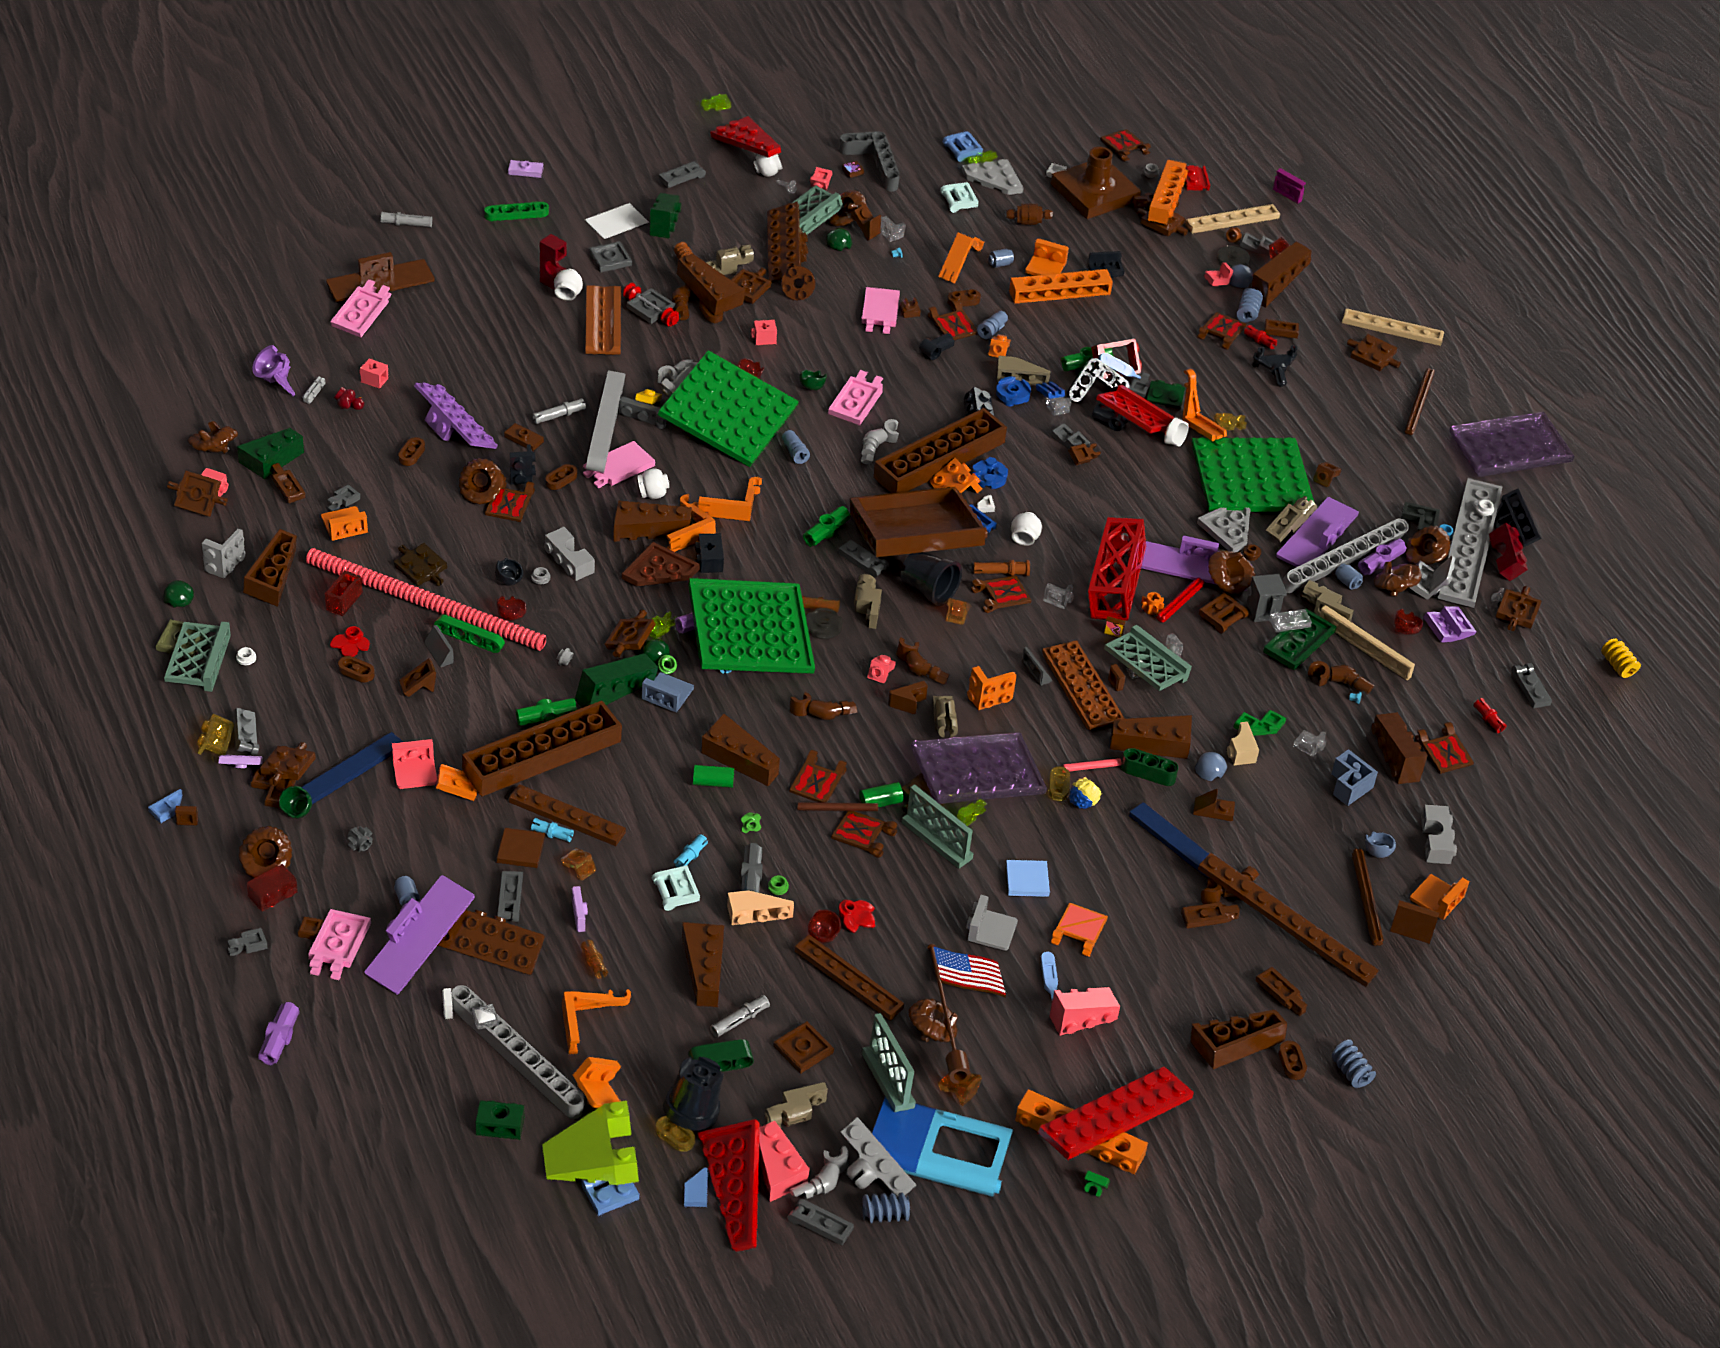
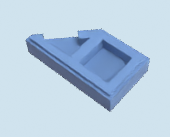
(166, 807)
(696, 1190)

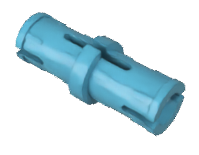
(552, 830)
(691, 851)

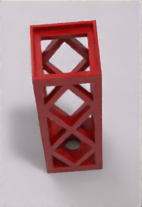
(1135, 547)

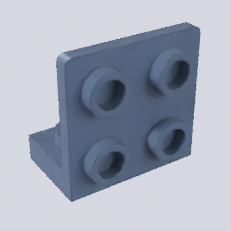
(666, 691)

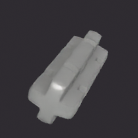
(313, 390)

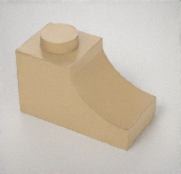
(1243, 748)

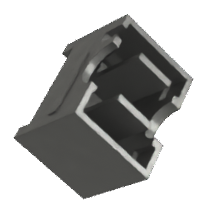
(1265, 596)

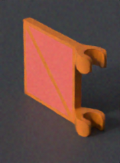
(1081, 925)

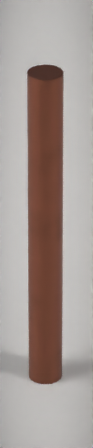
(837, 806)

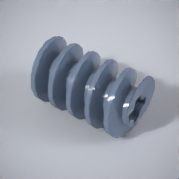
(1249, 305)
(1353, 1064)
(885, 1207)

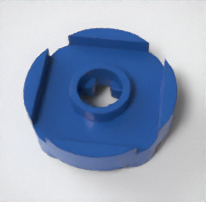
(1020, 392)
(993, 467)

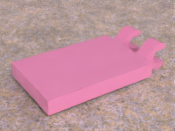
(880, 308)
(361, 309)
(856, 398)
(622, 464)
(338, 942)

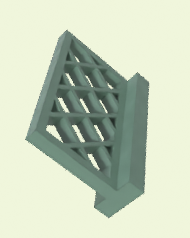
(821, 211)
(1153, 652)
(213, 656)
(938, 837)
(889, 1066)

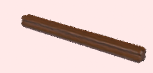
(1419, 401)
(1367, 897)

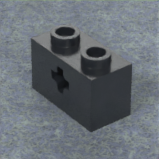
(710, 553)

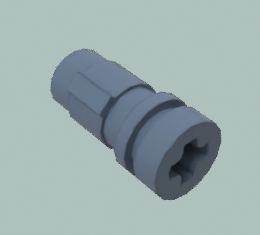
(992, 325)
(796, 448)

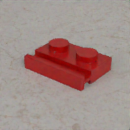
(1197, 178)

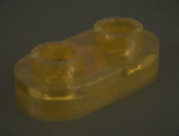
(1059, 783)
(675, 1135)

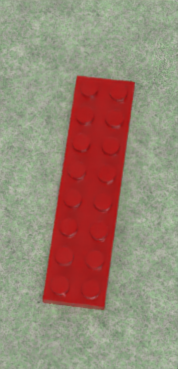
(1115, 1113)

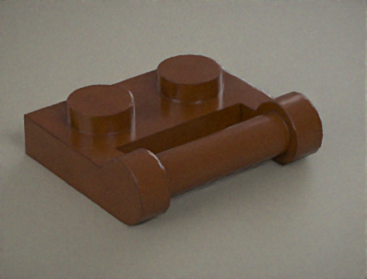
(1219, 608)

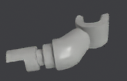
(672, 372)
(875, 437)
(826, 1179)

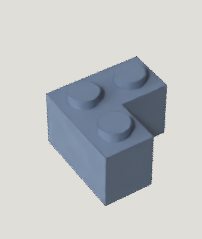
(1353, 777)

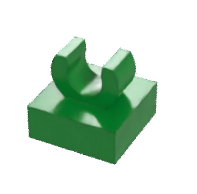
(1097, 1181)

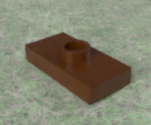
(1281, 328)
(523, 436)

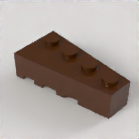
(1281, 271)
(710, 285)
(649, 520)
(1155, 735)
(1399, 748)
(704, 956)
(1238, 1037)

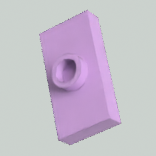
(526, 168)
(240, 761)
(579, 909)

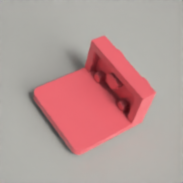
(414, 764)

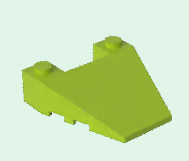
(586, 1148)

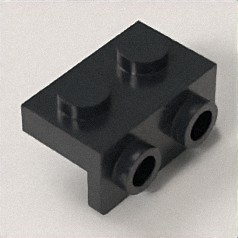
(1106, 260)
(976, 400)
(521, 466)

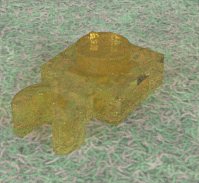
(1229, 422)

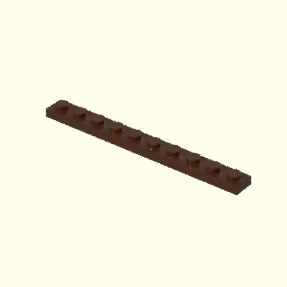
(1288, 919)

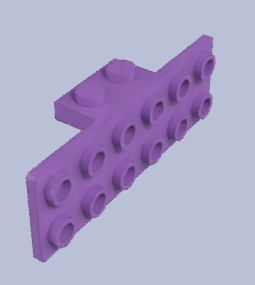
(448, 416)
(1317, 532)
(1186, 562)
(417, 933)

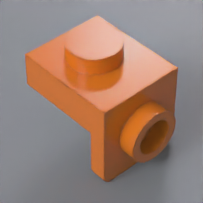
(999, 345)

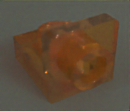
(580, 862)

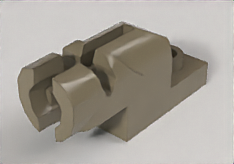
(728, 259)
(1291, 518)
(1322, 596)
(868, 599)
(945, 715)
(797, 1105)

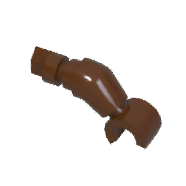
(680, 298)
(918, 664)
(1340, 674)
(820, 709)
(1213, 892)

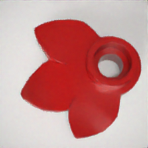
(350, 642)
(858, 915)

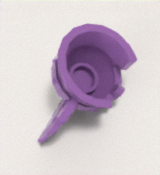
(272, 367)

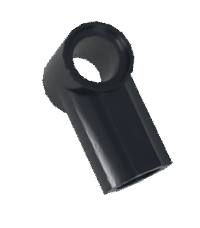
(934, 347)
(1108, 415)

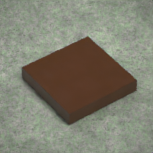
(521, 847)
(1414, 922)
(803, 1047)

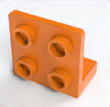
(1047, 258)
(345, 523)
(1439, 895)
(593, 1080)

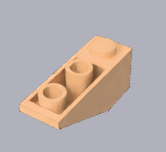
(757, 907)

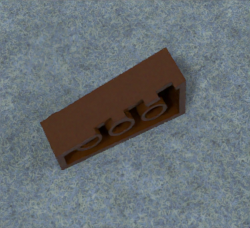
(270, 571)
(739, 750)

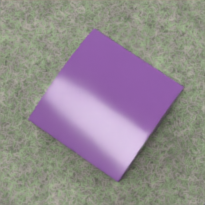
(1449, 624)

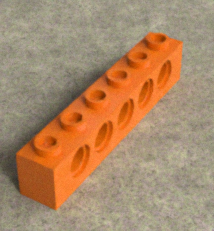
(1168, 192)
(1060, 286)
(1121, 1151)

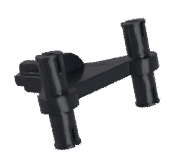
(1275, 363)

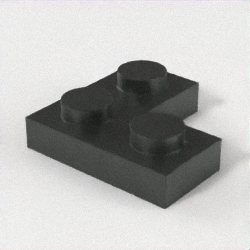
(1424, 515)

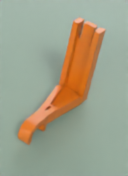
(957, 256)
(1191, 412)
(731, 508)
(687, 536)
(578, 1001)

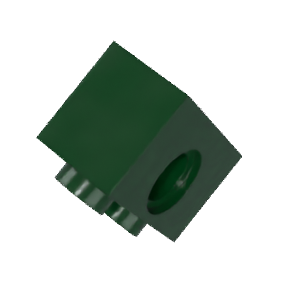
(509, 1125)

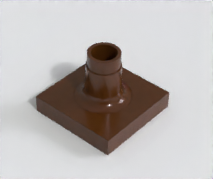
(1095, 185)

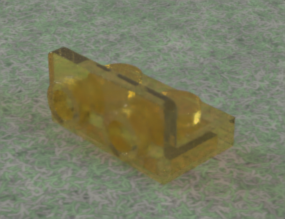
(215, 735)

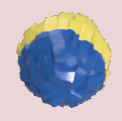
(1084, 793)

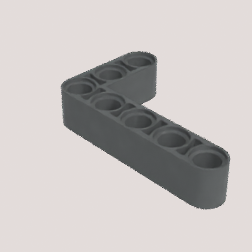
(878, 145)

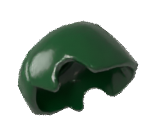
(839, 239)
(812, 380)
(178, 594)
(655, 649)
(295, 802)

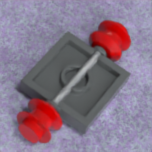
(650, 305)

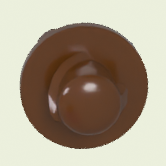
(798, 283)

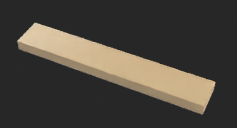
(1232, 218)
(1393, 327)
(1368, 644)

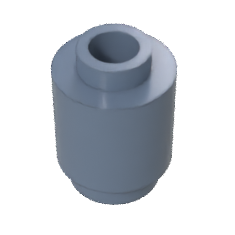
(1001, 258)
(1349, 576)
(405, 890)

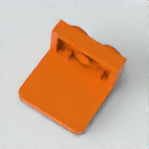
(957, 476)
(990, 691)

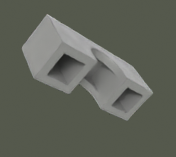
(561, 546)
(1439, 846)

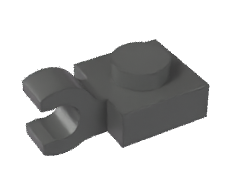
(1141, 386)
(344, 496)
(250, 941)

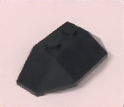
(1517, 514)

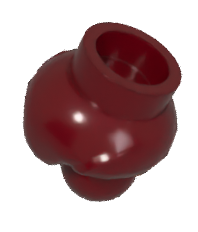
(346, 397)

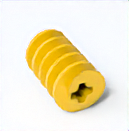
(1620, 658)

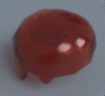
(751, 367)
(511, 609)
(1407, 623)
(824, 926)

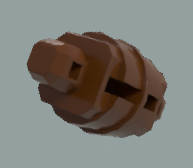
(1029, 214)

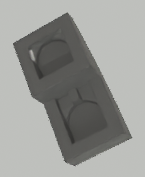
(1255, 245)
(1067, 437)

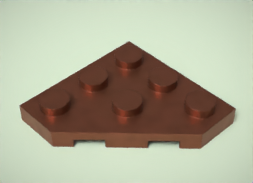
(659, 566)

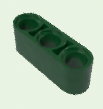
(1149, 767)
(729, 1054)

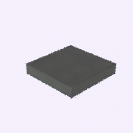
(610, 256)

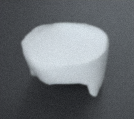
(1176, 432)

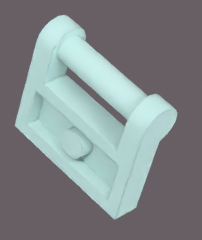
(963, 193)
(682, 885)

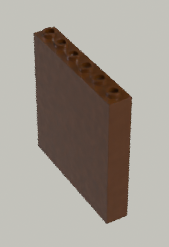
(917, 521)

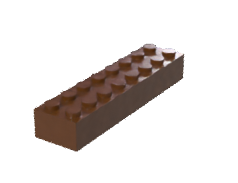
(927, 456)
(541, 748)

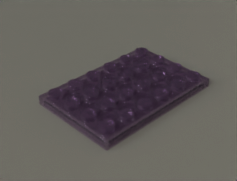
(1511, 444)
(978, 768)

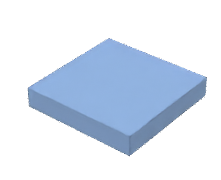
(1027, 878)

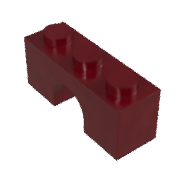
(551, 251)
(1506, 542)

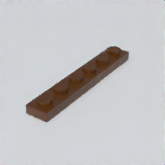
(567, 815)
(849, 977)

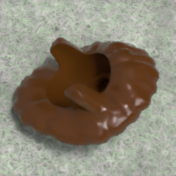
(851, 201)
(213, 440)
(480, 481)
(1428, 545)
(1230, 571)
(1398, 578)
(265, 850)
(931, 1021)

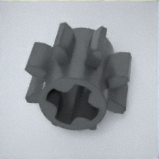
(360, 838)

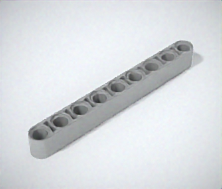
(605, 421)
(1344, 554)
(521, 1056)

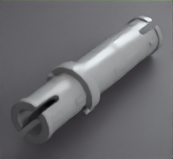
(398, 218)
(565, 409)
(747, 1011)

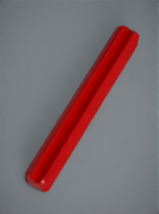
(1180, 600)

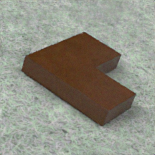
(261, 781)

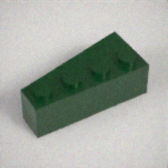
(614, 679)

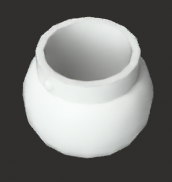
(767, 166)
(567, 284)
(653, 483)
(1026, 528)

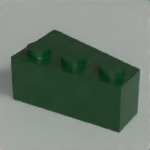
(664, 215)
(269, 450)

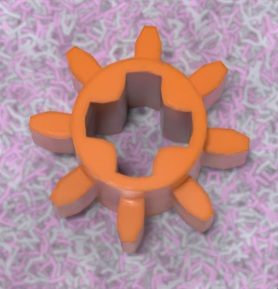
(1152, 603)

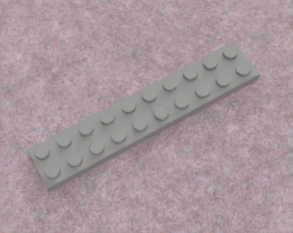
(1470, 543)

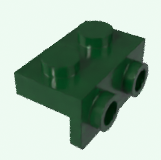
(1166, 394)

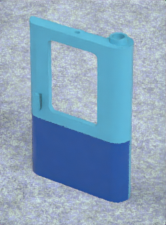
(910, 1141)

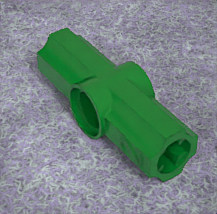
(1078, 360)
(826, 526)
(545, 711)

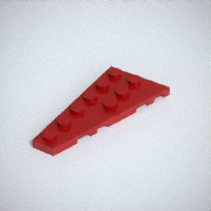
(748, 136)
(734, 1173)

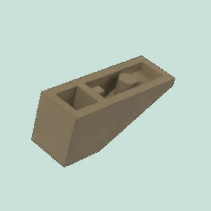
(1021, 369)

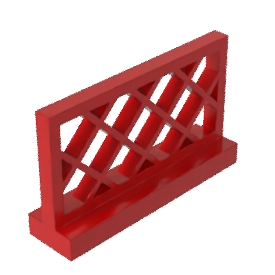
(1136, 409)

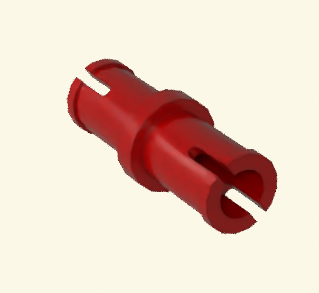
(1260, 337)
(1490, 715)

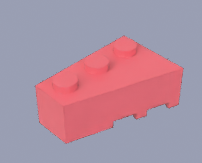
(1083, 1009)
(779, 1162)

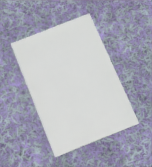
(616, 220)

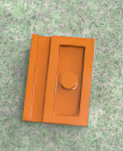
(455, 782)

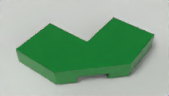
(1267, 725)

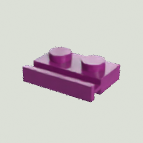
(1289, 186)

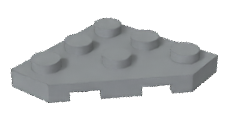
(994, 174)
(1227, 527)

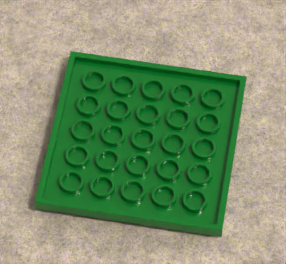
(728, 408)
(1251, 473)
(750, 626)

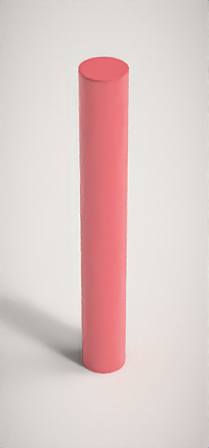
(1093, 764)

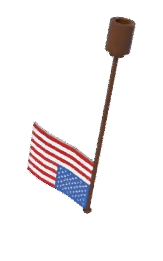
(967, 973)

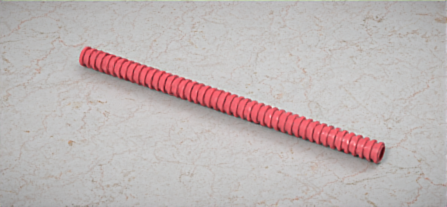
(428, 599)

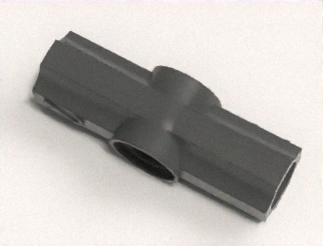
(751, 868)

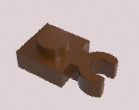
(1082, 454)

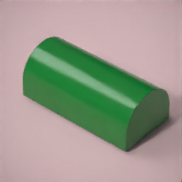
(713, 776)
(883, 794)

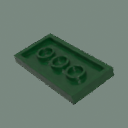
(1297, 645)

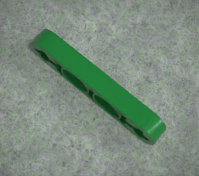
(498, 212)
(488, 641)

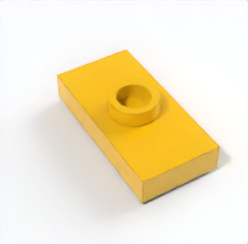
(648, 396)

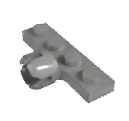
(874, 1161)

